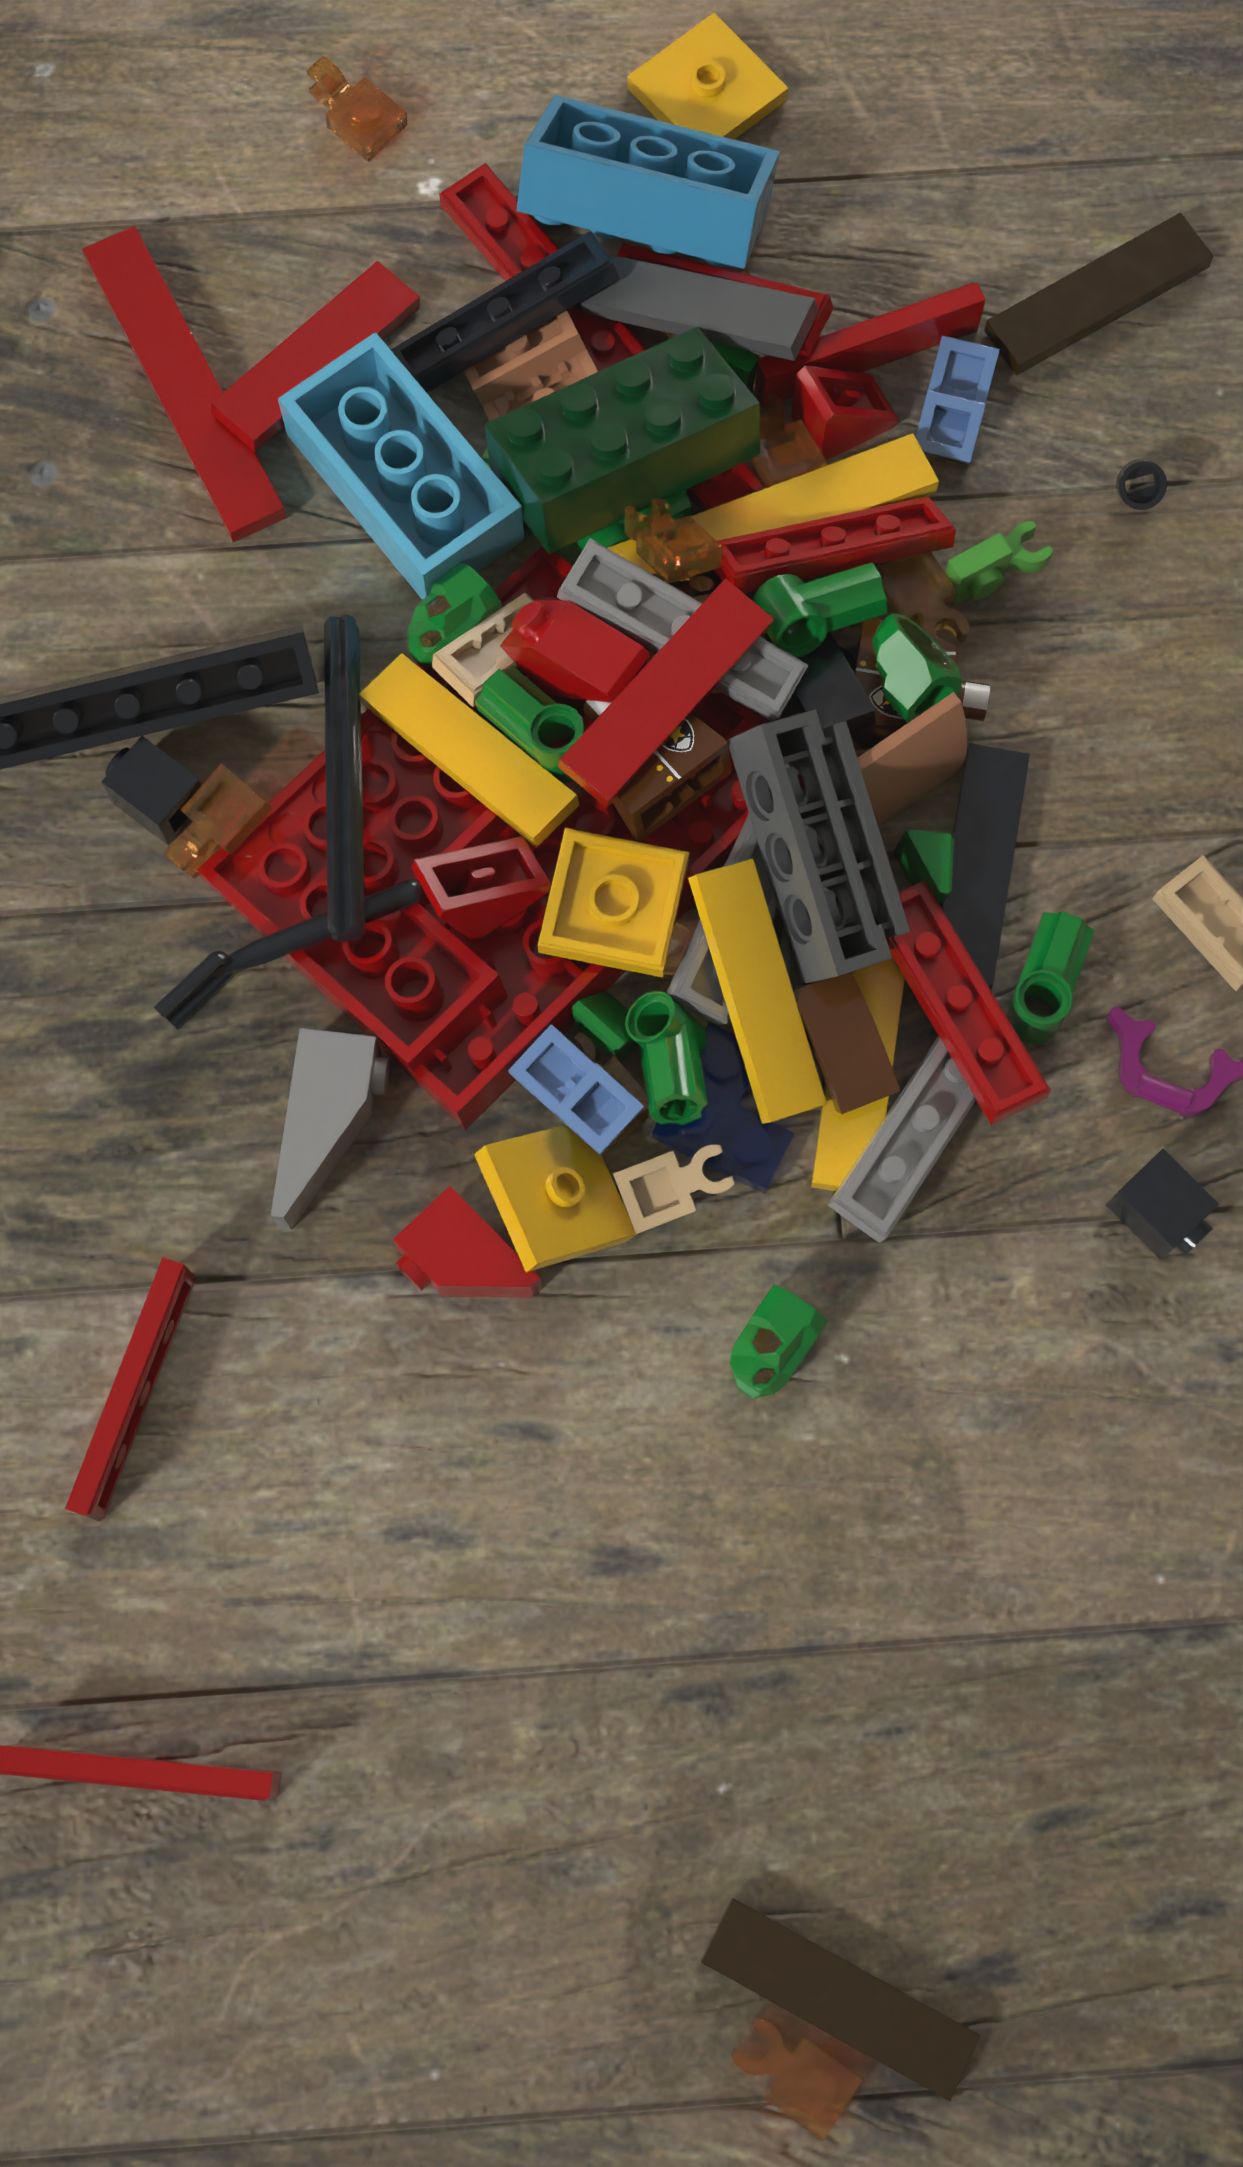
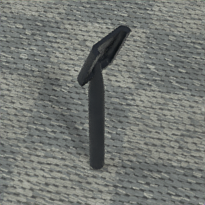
(220, 967)

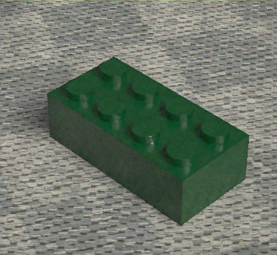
(624, 438)

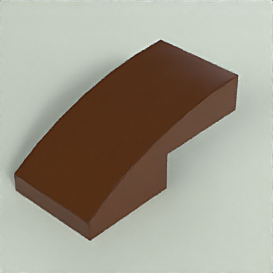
(845, 1042)

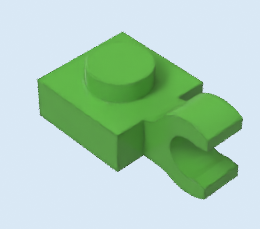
(983, 567)

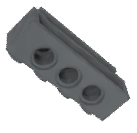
(787, 831)

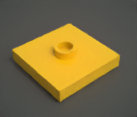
(708, 82)
(613, 902)
(554, 1196)

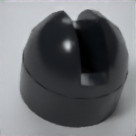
(1145, 495)

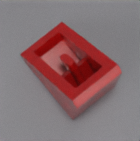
(840, 408)
(482, 884)

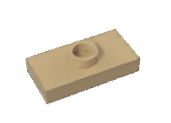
(477, 653)
(1208, 915)

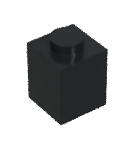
(151, 788)
(1164, 1206)

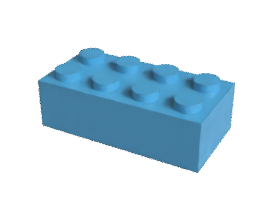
(647, 182)

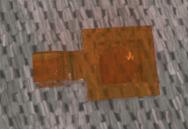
(357, 115)
(222, 814)

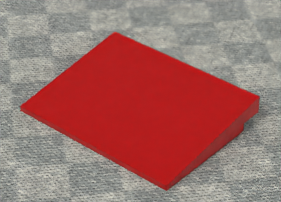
(431, 996)

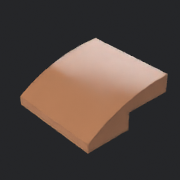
(531, 367)
(915, 758)

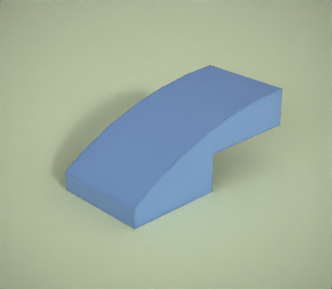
(956, 399)
(576, 1089)

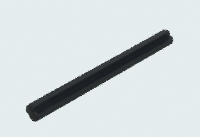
(343, 780)

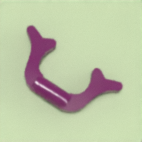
(1159, 1091)

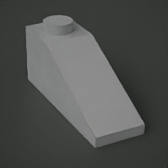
(326, 1110)

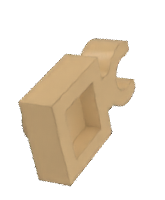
(662, 1188)

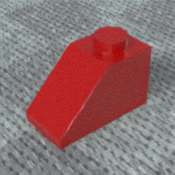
(572, 651)
(461, 1254)

